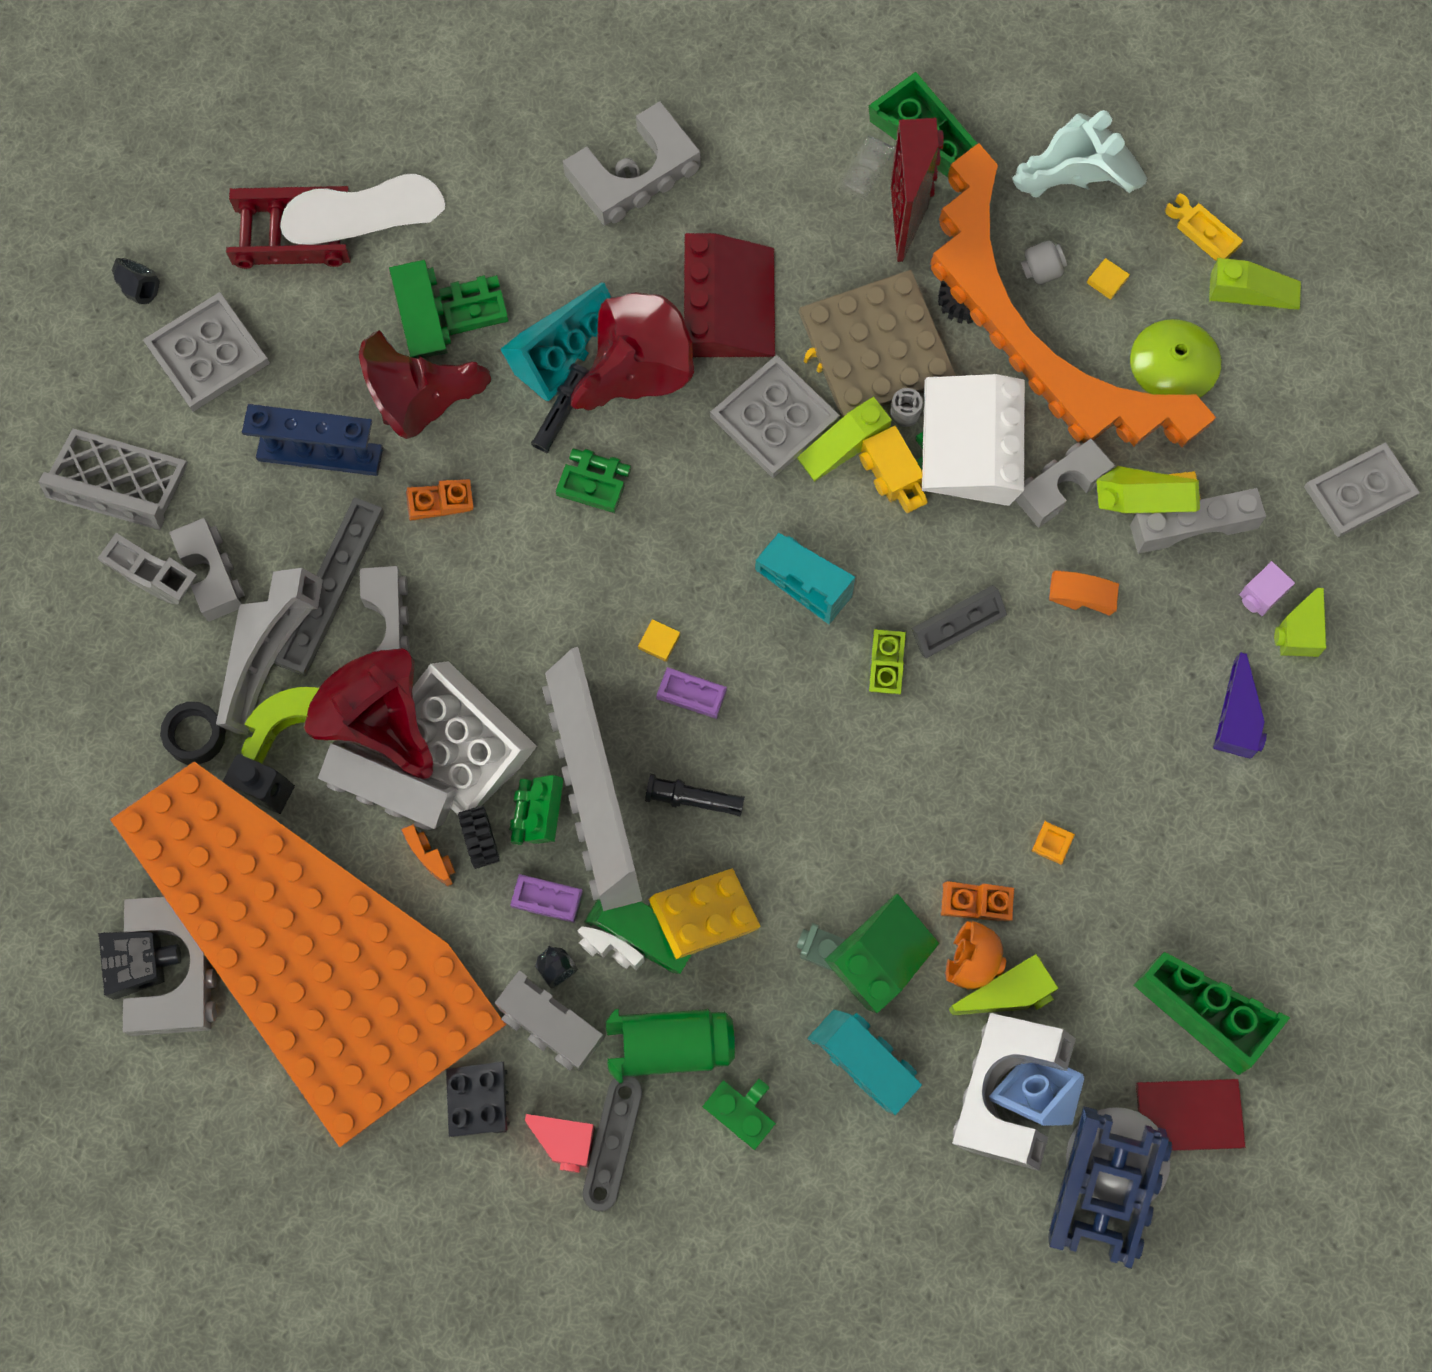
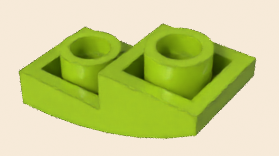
(887, 661)

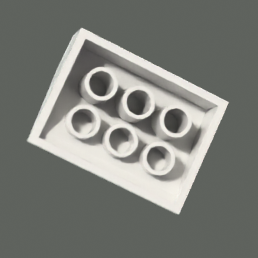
(974, 437)
(467, 736)

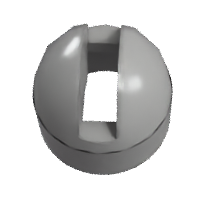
(634, 169)

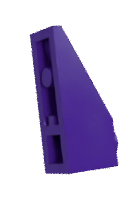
(1241, 714)

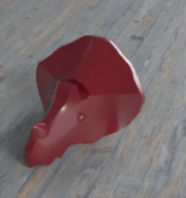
(639, 352)
(412, 389)
(374, 707)

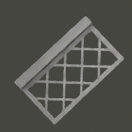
(106, 501)

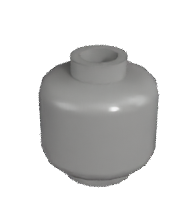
(1044, 262)

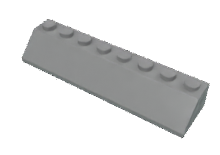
(592, 784)

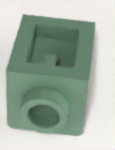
(818, 945)

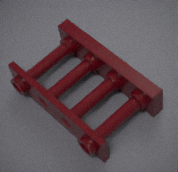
(274, 200)

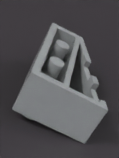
(548, 1022)

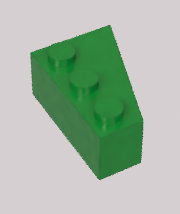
(420, 309)
(640, 929)

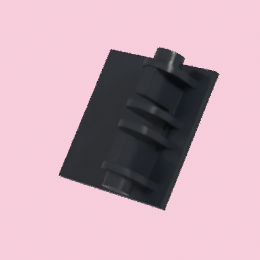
(477, 1099)

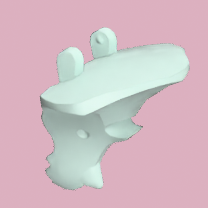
(1080, 155)

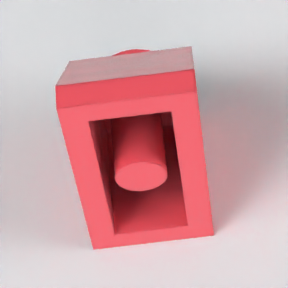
(564, 1140)

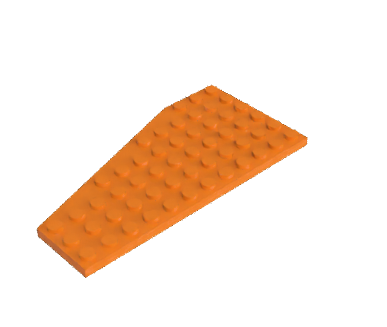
(322, 964)

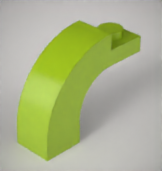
(274, 716)

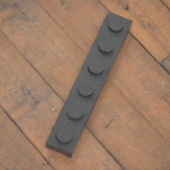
(337, 573)

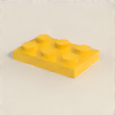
(704, 913)

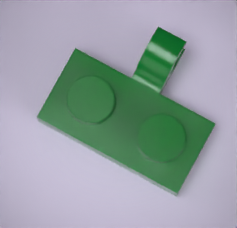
(740, 1113)

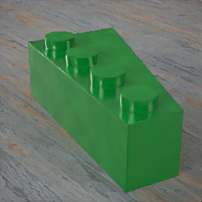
(916, 100)
(1211, 1012)

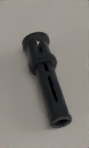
(559, 410)
(678, 793)

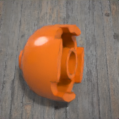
(976, 957)

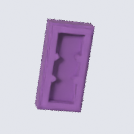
(691, 693)
(546, 898)

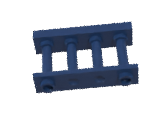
(313, 439)

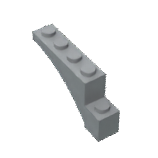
(258, 639)

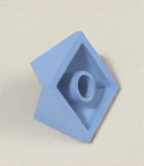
(1040, 1093)

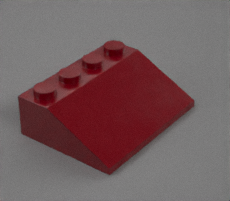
(913, 177)
(729, 296)

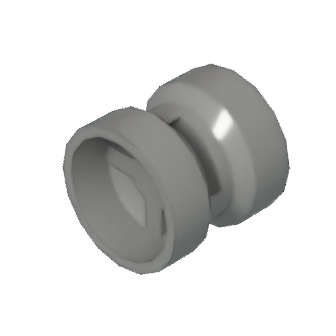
(904, 414)

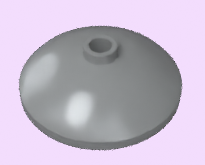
(1126, 1124)

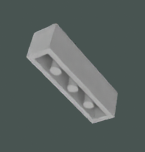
(386, 784)

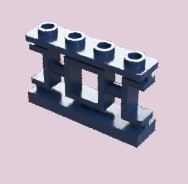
(1082, 1180)

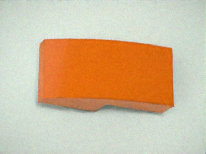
(440, 500)
(1085, 590)
(433, 861)
(977, 902)

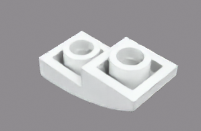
(600, 942)

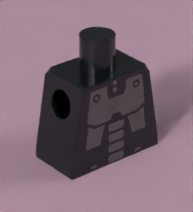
(256, 781)
(134, 961)

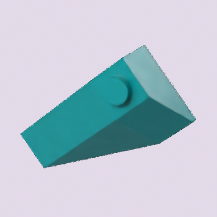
(548, 348)

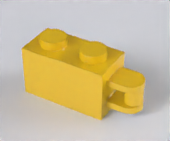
(894, 468)

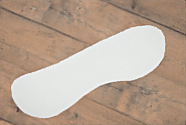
(337, 215)

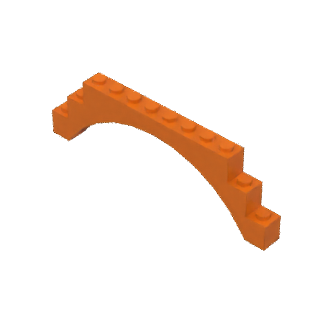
(1079, 399)

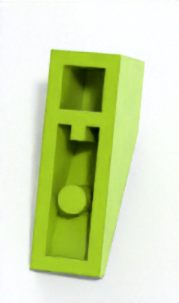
(1252, 285)
(844, 439)
(1146, 492)
(1012, 991)

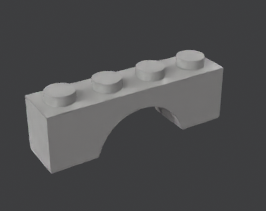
(1222, 513)
(382, 591)

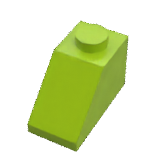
(1304, 628)

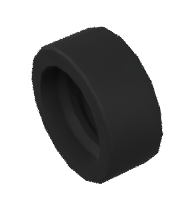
(171, 722)

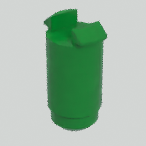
(671, 1042)

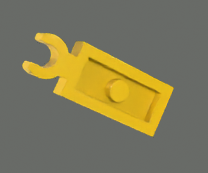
(1204, 229)

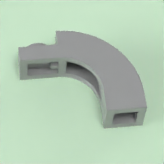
(161, 578)

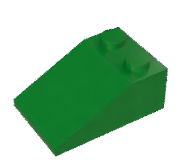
(883, 954)

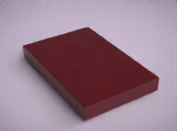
(1195, 1112)

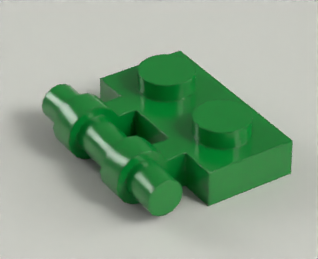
(474, 311)
(590, 487)
(543, 812)

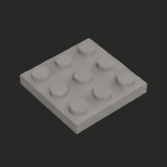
(206, 351)
(774, 416)

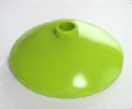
(1164, 371)

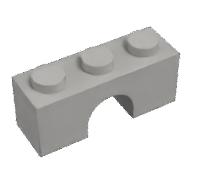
(1081, 465)
(199, 544)

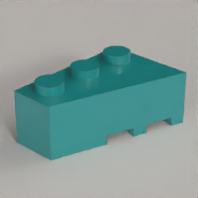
(806, 577)
(866, 1059)

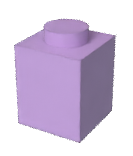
(1266, 589)

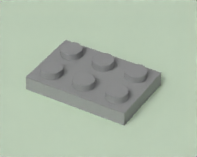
(1361, 490)

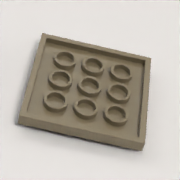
(875, 341)

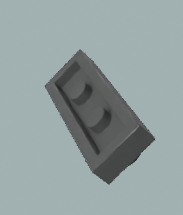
(959, 621)

